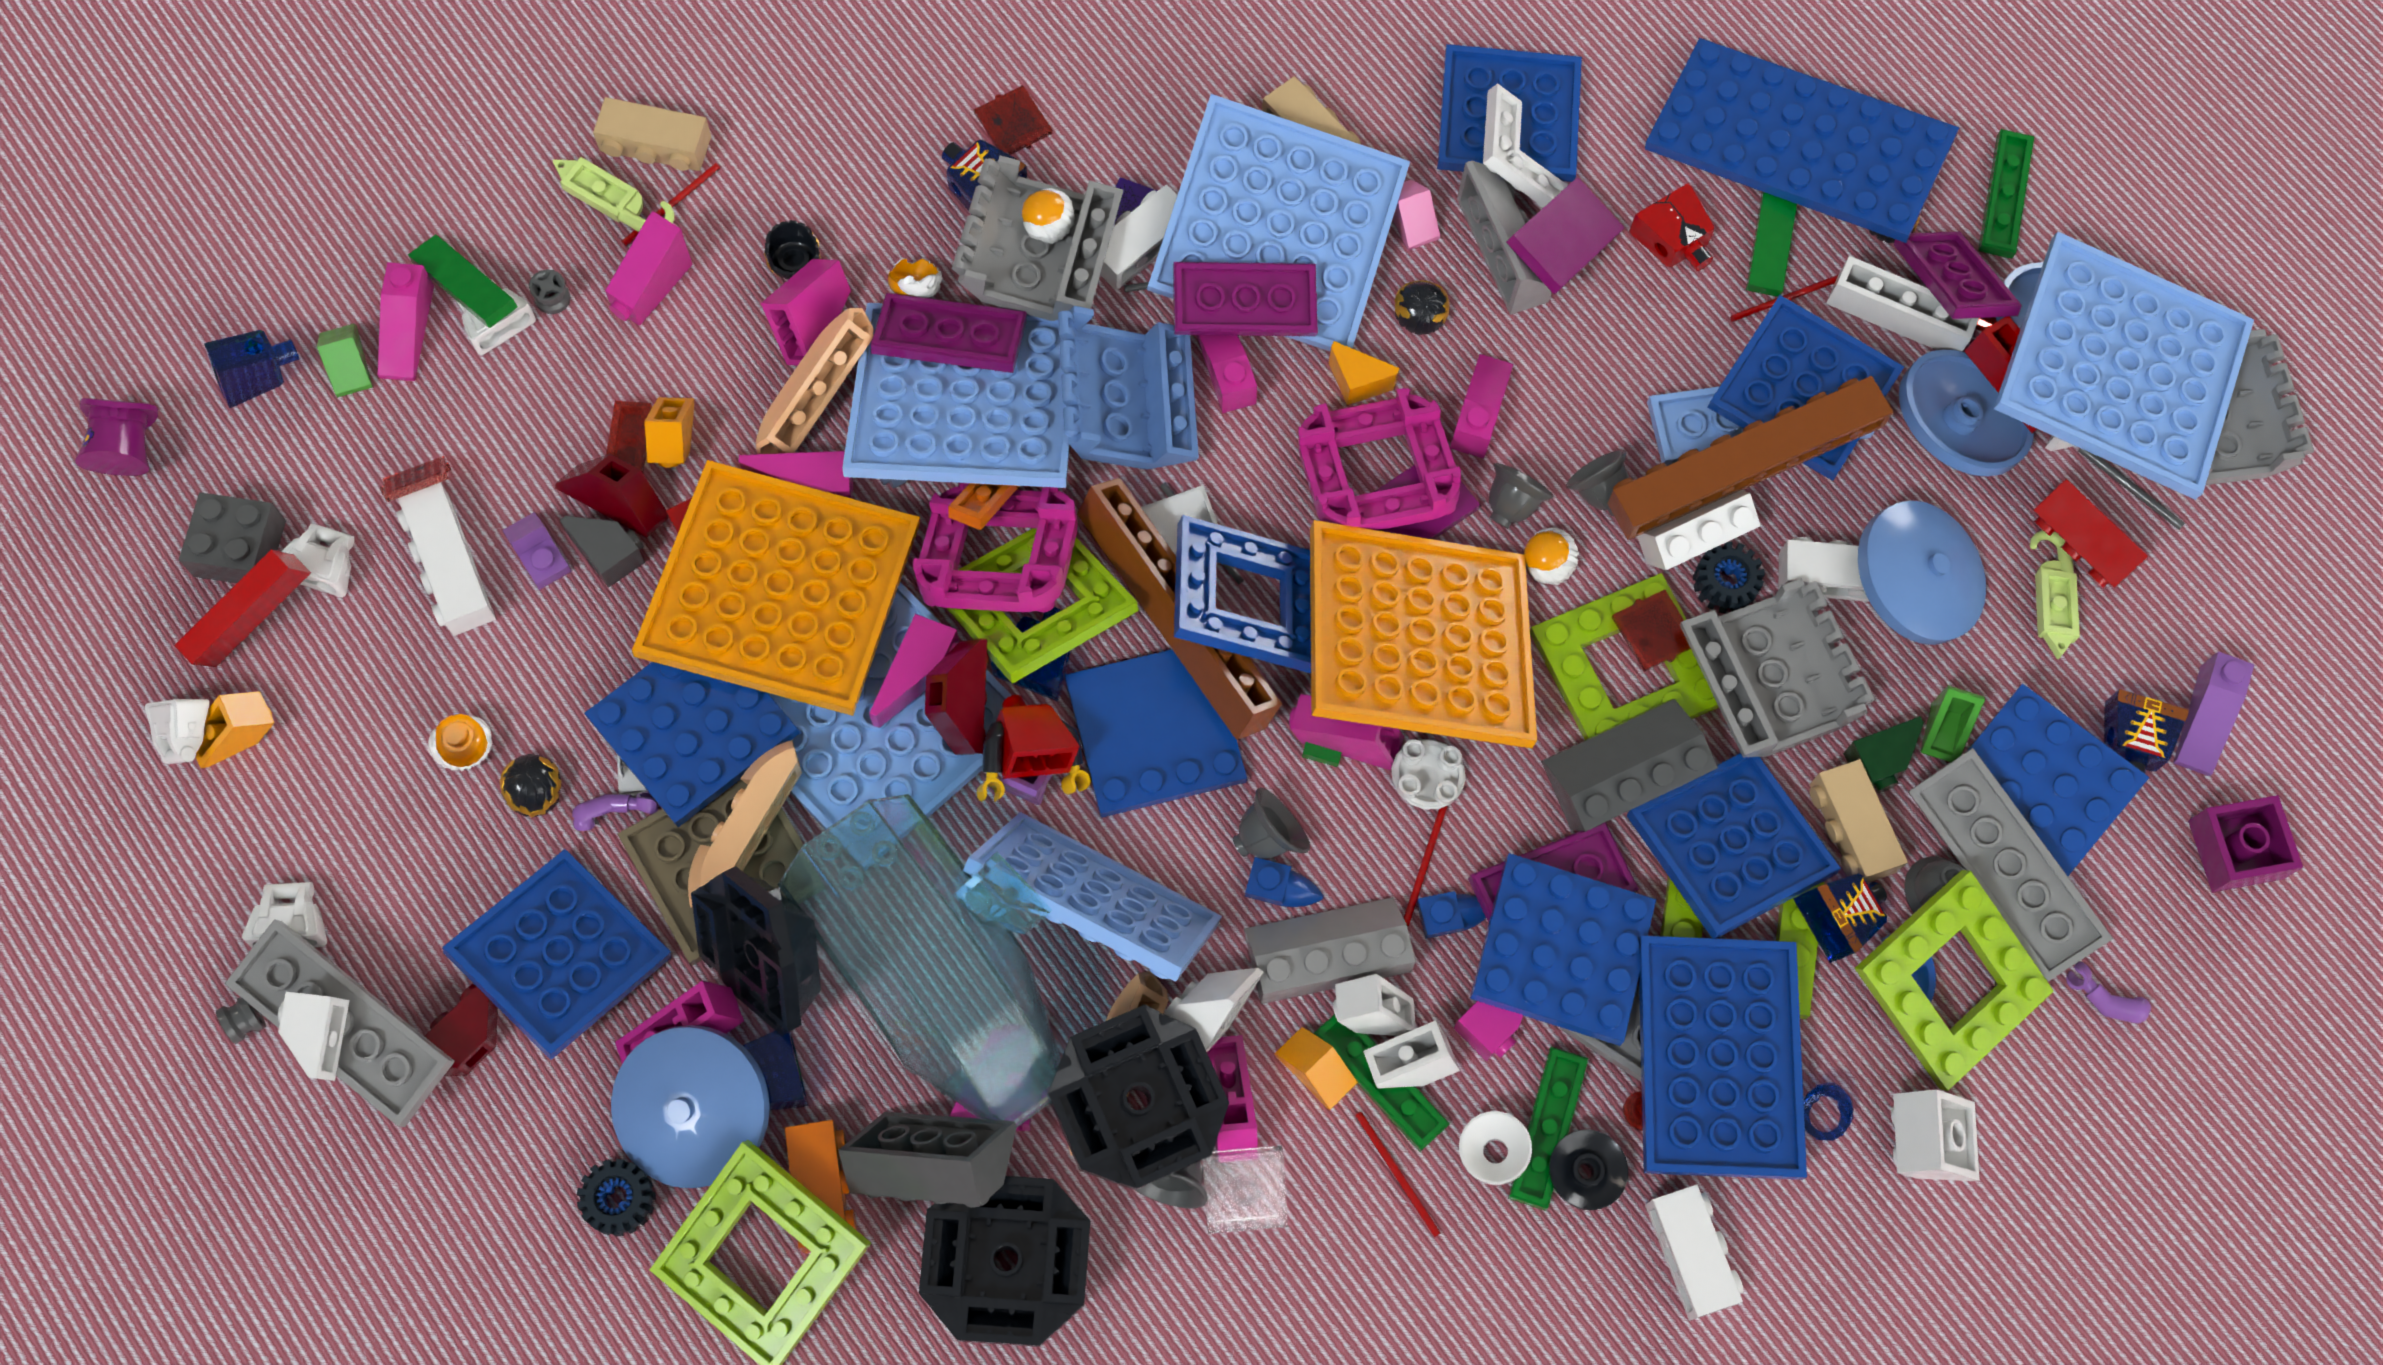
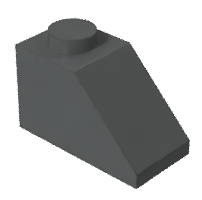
(605, 546)

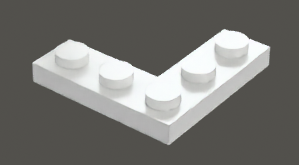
(1503, 151)

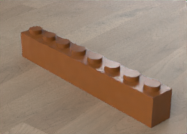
(1749, 456)
(1149, 570)

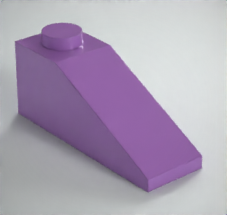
(2213, 711)

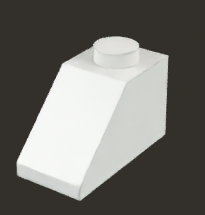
(1374, 1007)
(314, 1031)
(1412, 1058)

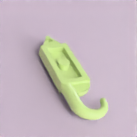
(605, 192)
(2056, 597)

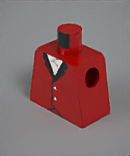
(1675, 229)

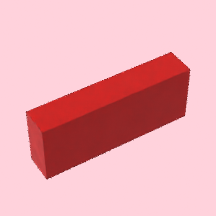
(242, 609)

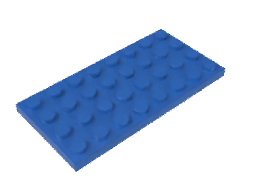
(1802, 139)

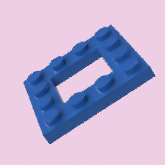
(1196, 617)

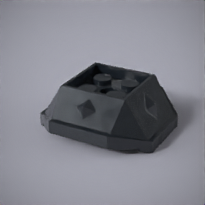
(758, 946)
(1148, 1055)
(1013, 1305)

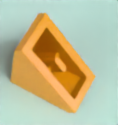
(1360, 374)
(1317, 1067)

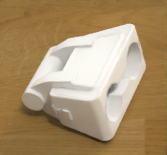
(485, 338)
(328, 566)
(177, 728)
(300, 916)

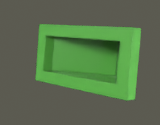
(344, 360)
(1950, 723)

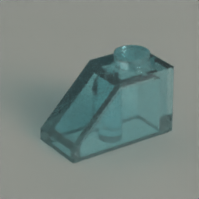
(1001, 897)

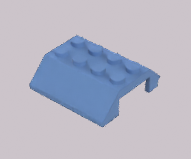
(1127, 393)

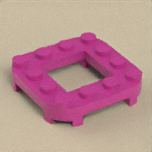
(1388, 508)
(1041, 578)

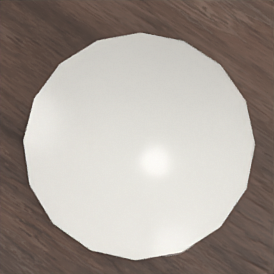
(1428, 773)

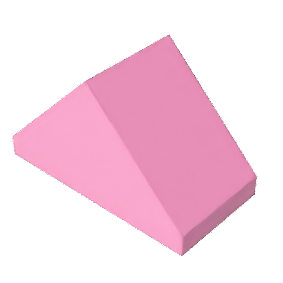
(1416, 216)

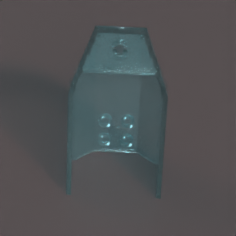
(928, 976)

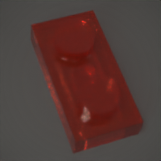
(628, 432)

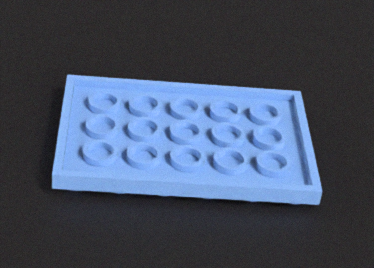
(1103, 897)

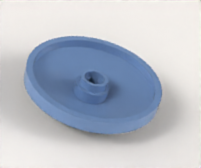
(1954, 415)
(1921, 572)
(688, 1104)

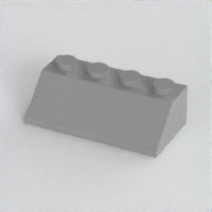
(1493, 219)
(1329, 949)

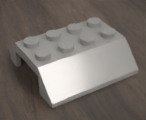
(1024, 273)
(2260, 422)
(1779, 670)

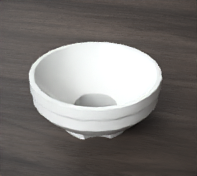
(1495, 1127)

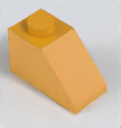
(669, 431)
(233, 725)

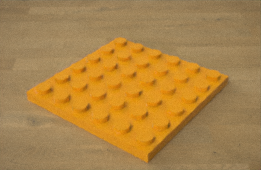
(777, 587)
(1420, 635)

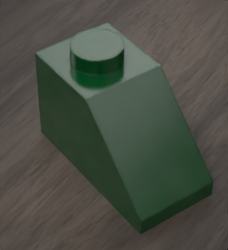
(1886, 753)

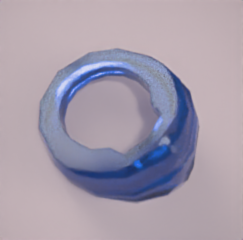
(1844, 1106)

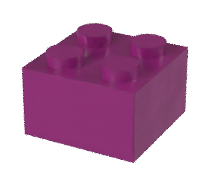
(2245, 843)

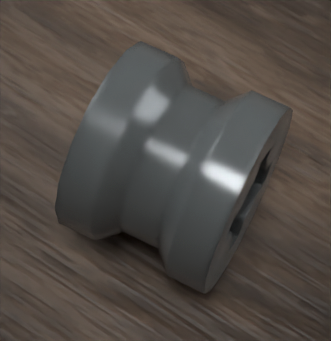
(547, 282)
(239, 1020)

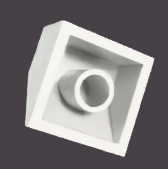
(1214, 1002)
(1935, 1136)

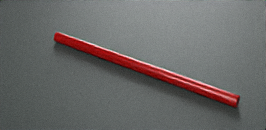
(680, 196)
(1789, 296)
(1424, 865)
(1398, 1174)

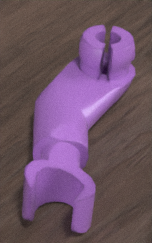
(586, 811)
(2116, 1007)

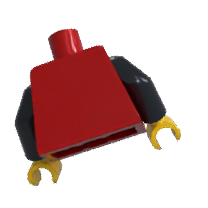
(1031, 743)

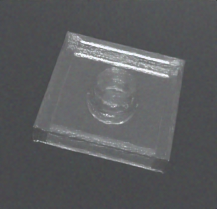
(1245, 1190)

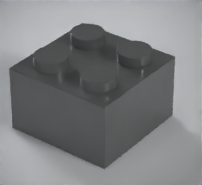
(229, 536)

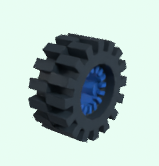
(1731, 562)
(602, 1183)

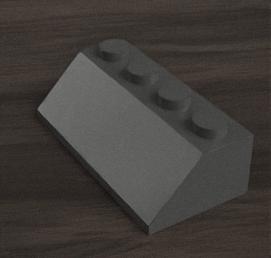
(1628, 765)
(929, 1158)

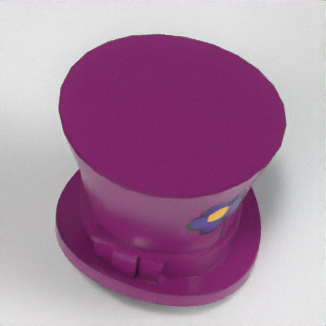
(115, 437)

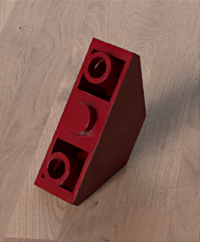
(616, 492)
(958, 697)
(466, 1031)

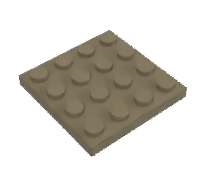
(667, 851)

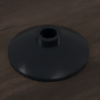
(1606, 1164)

